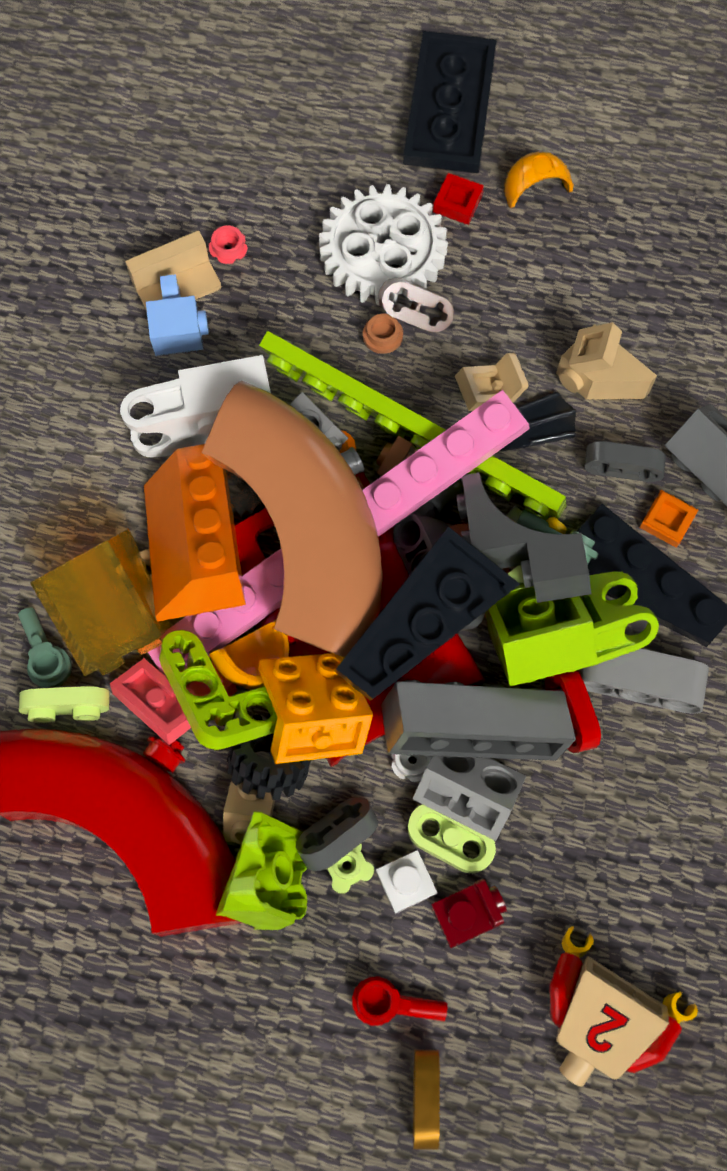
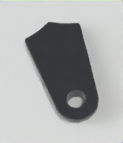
(549, 421)

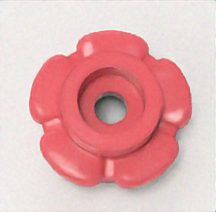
(227, 236)

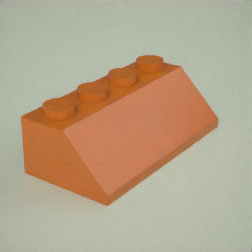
(192, 537)

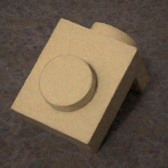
(483, 382)
(239, 811)

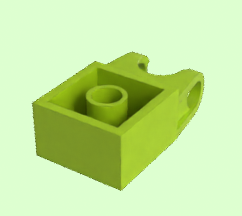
(568, 632)

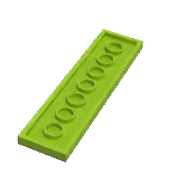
(401, 421)

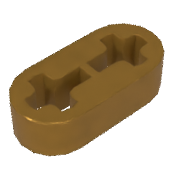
(426, 1100)

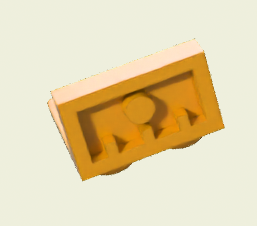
(314, 709)

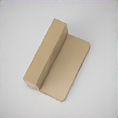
(185, 258)

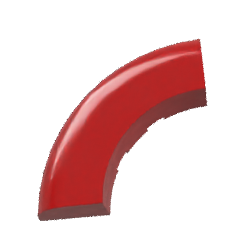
(133, 809)

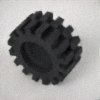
(264, 774)

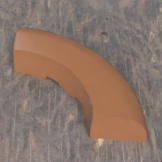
(318, 513)

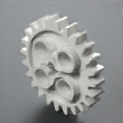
(382, 242)

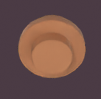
(382, 334)

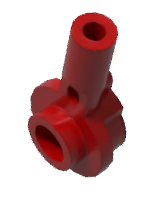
(378, 1001)

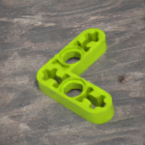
(217, 703)

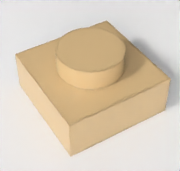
(595, 348)

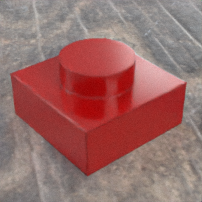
(458, 198)

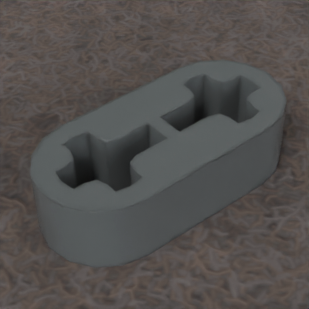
(625, 461)
(336, 834)

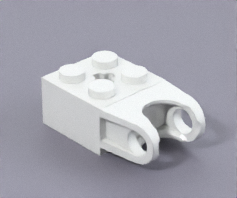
(188, 405)

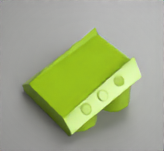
(266, 877)

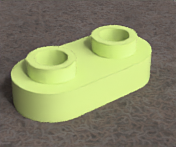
(46, 703)
(449, 841)

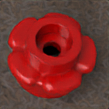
(163, 754)

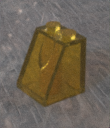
(103, 604)

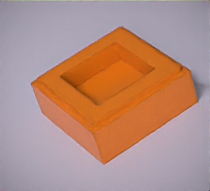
(669, 518)

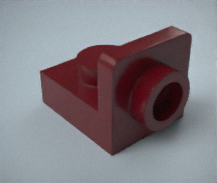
(469, 912)

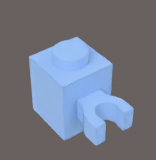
(175, 320)

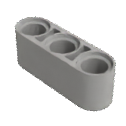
(651, 680)

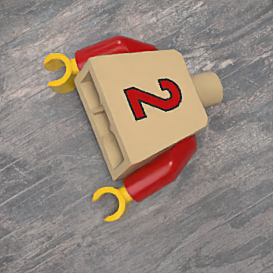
(608, 1019)

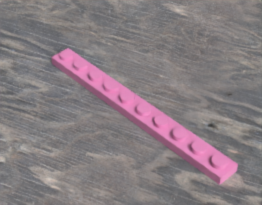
(390, 501)

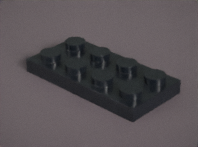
(450, 102)

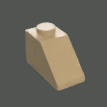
(623, 381)

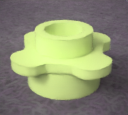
(359, 871)

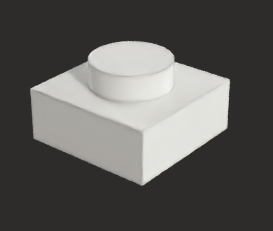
(406, 882)

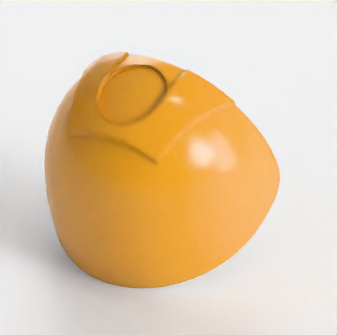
(532, 169)
(241, 659)

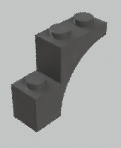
(548, 561)

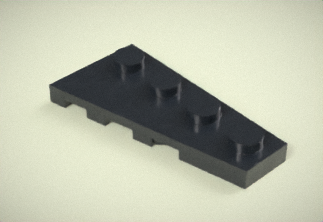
(662, 585)
(431, 606)

